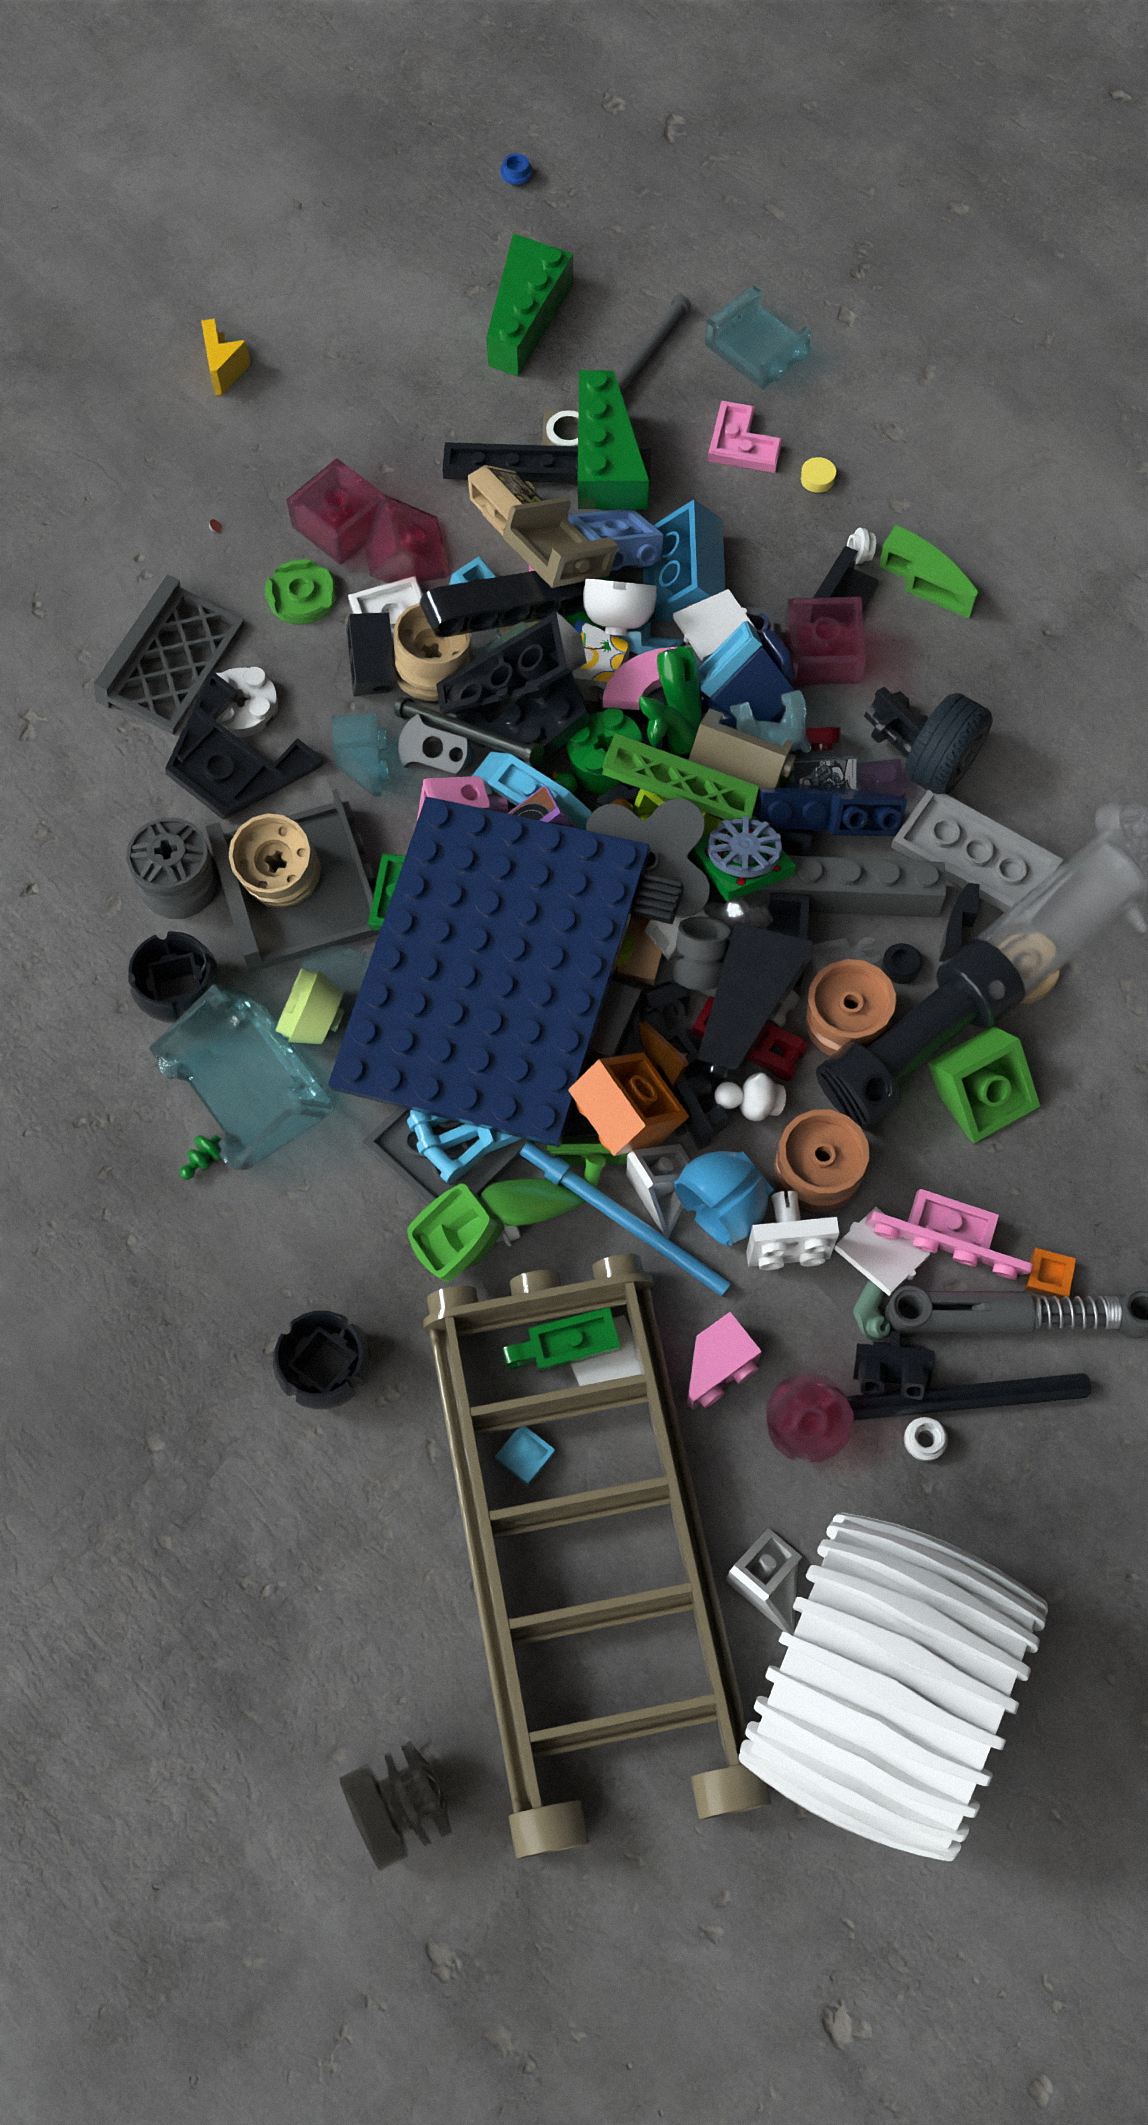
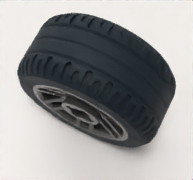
(948, 743)

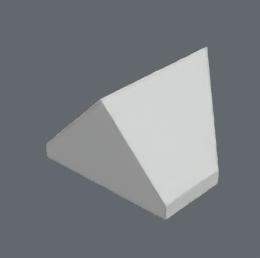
(652, 1176)
(769, 1579)

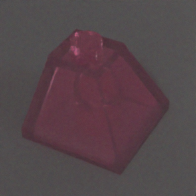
(405, 543)

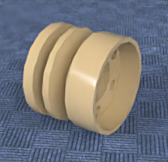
(424, 658)
(265, 843)

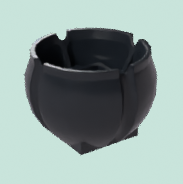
(165, 960)
(300, 1345)

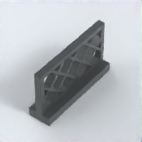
(138, 646)

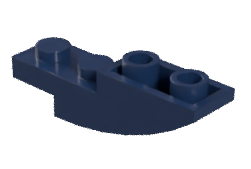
(830, 809)

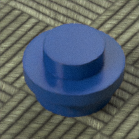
(516, 169)

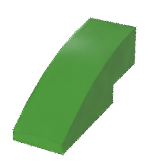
(928, 572)

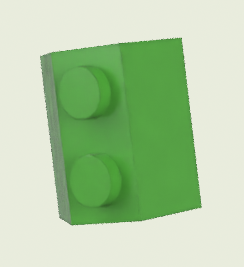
(985, 1082)

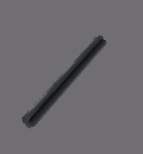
(972, 1396)

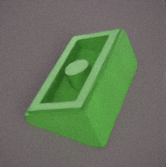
(576, 1148)

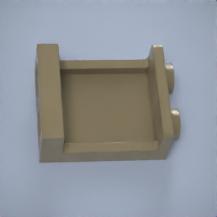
(554, 545)
(740, 753)

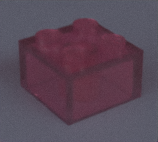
(335, 510)
(826, 640)

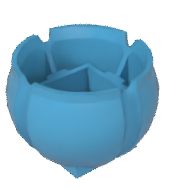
(725, 1194)

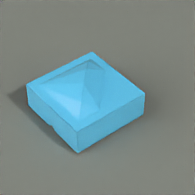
(525, 1455)

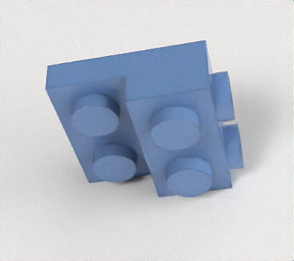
(636, 538)

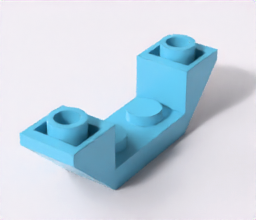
(517, 781)

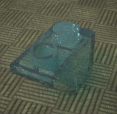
(357, 750)

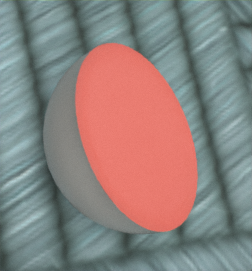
(214, 526)

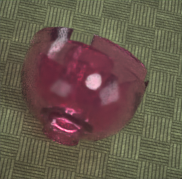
(809, 1417)

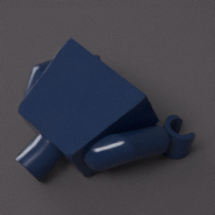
(757, 681)

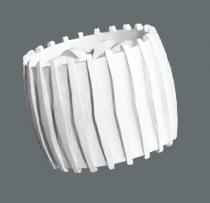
(894, 1685)

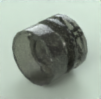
(396, 1805)

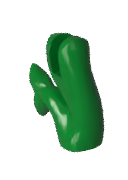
(681, 687)

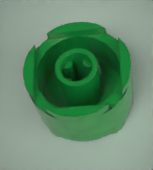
(591, 744)

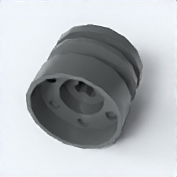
(172, 868)

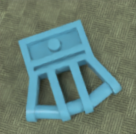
(433, 1145)

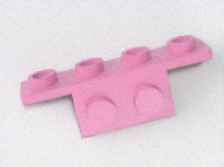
(951, 1227)

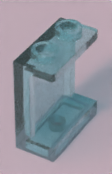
(755, 339)

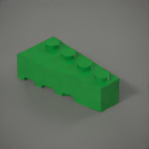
(527, 300)
(608, 454)

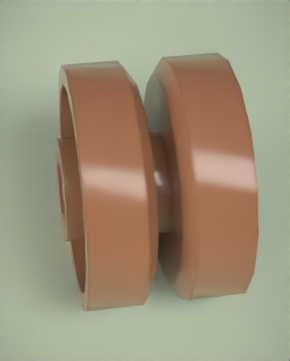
(849, 1004)
(821, 1159)

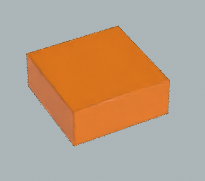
(1050, 1274)

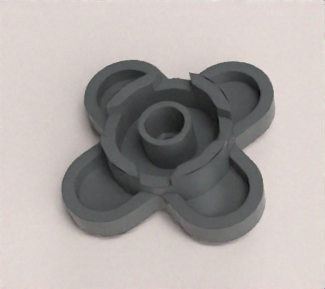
(672, 835)

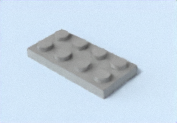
(974, 850)

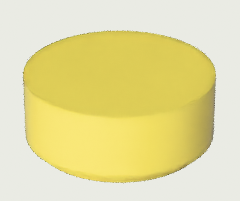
(818, 475)

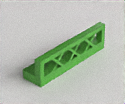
(679, 778)

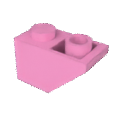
(719, 1357)

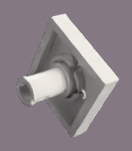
(790, 1237)

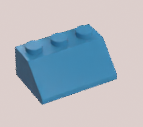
(690, 560)

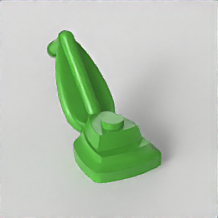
(463, 1227)

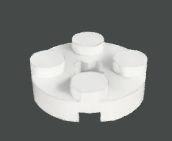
(258, 710)

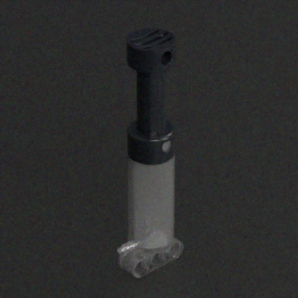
(1002, 963)

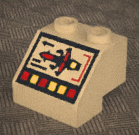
(496, 491)

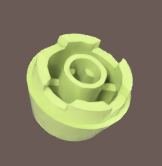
(311, 1009)

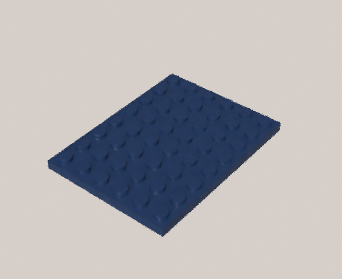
(491, 970)

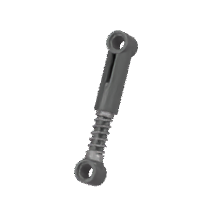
(1012, 1312)

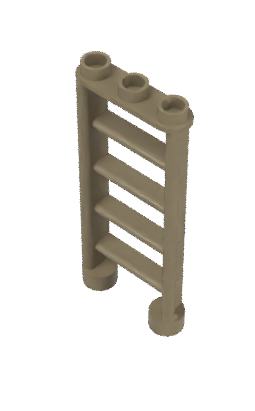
(538, 1298)

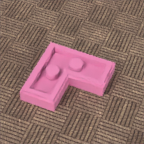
(735, 444)

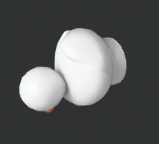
(755, 1099)

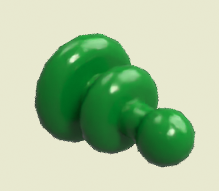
(199, 1159)

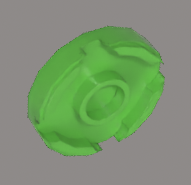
(300, 592)

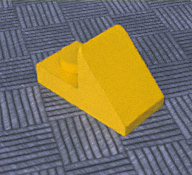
(225, 359)

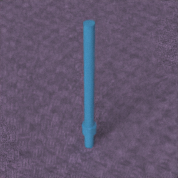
(559, 1172)

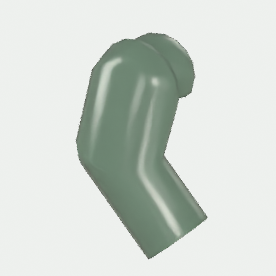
(868, 1315)

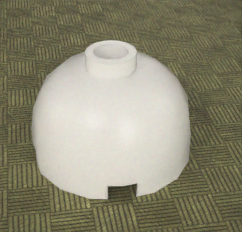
(618, 604)

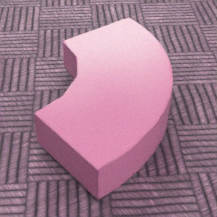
(633, 679)

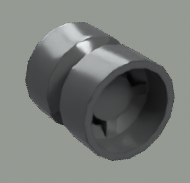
(700, 952)

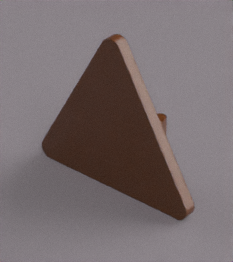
(663, 1055)

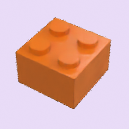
(627, 1103)

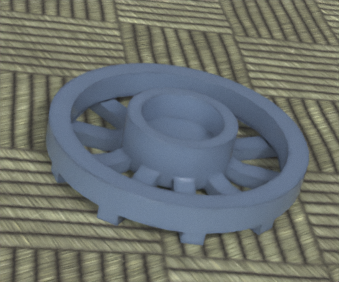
(744, 847)

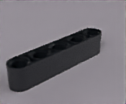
(497, 603)

